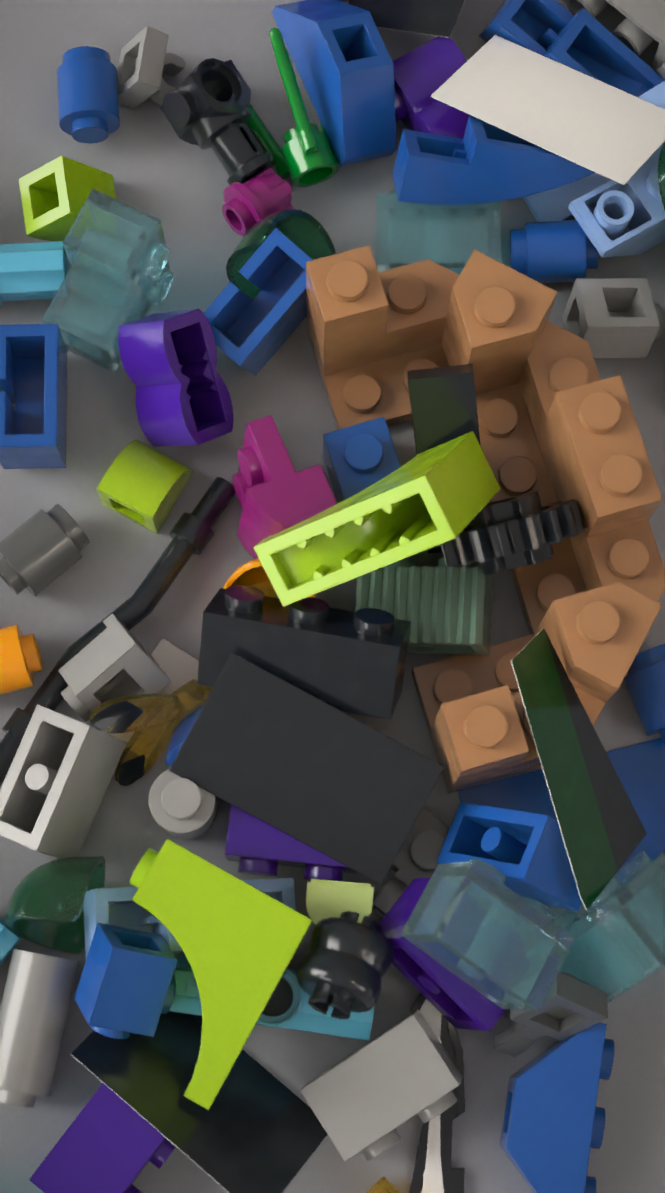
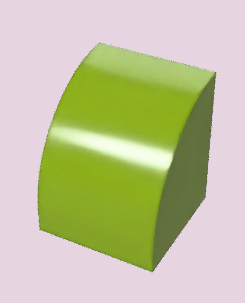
(57, 194)
(143, 485)

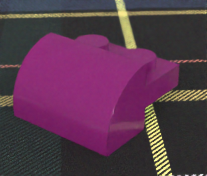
(270, 487)

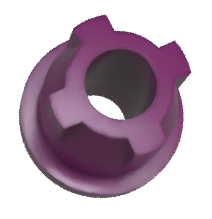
(255, 199)

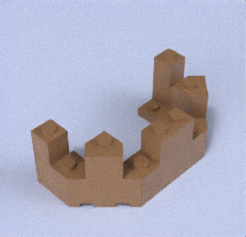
(542, 429)

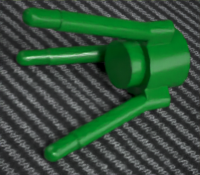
(306, 150)

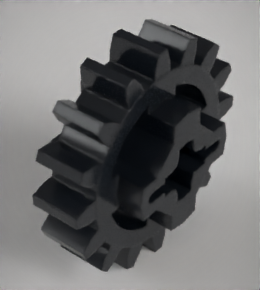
(514, 533)

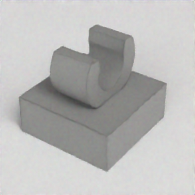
(142, 68)

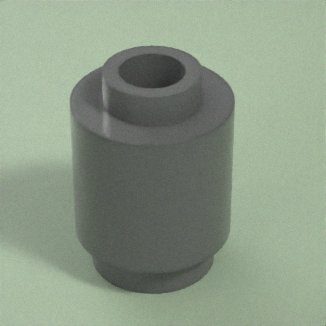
(41, 550)

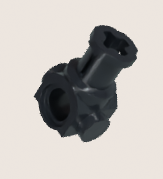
(213, 113)

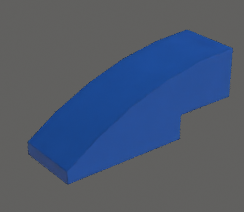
(572, 41)
(478, 168)

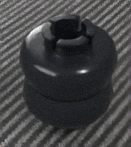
(345, 965)

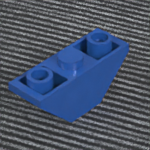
(344, 75)
(554, 1113)

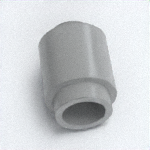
(181, 806)

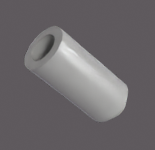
(33, 1024)

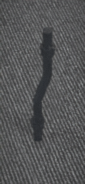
(188, 537)

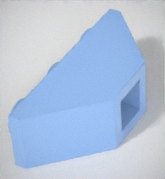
(624, 217)

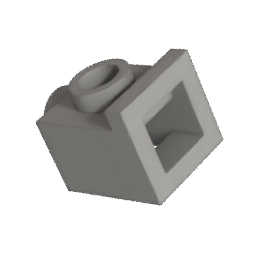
(614, 316)
(110, 668)

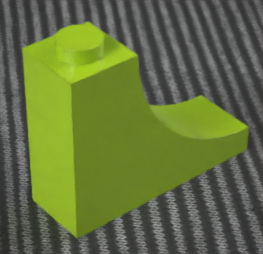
(390, 520)
(235, 945)

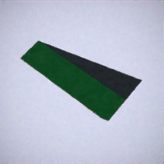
(583, 785)

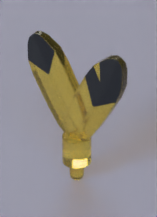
(152, 719)

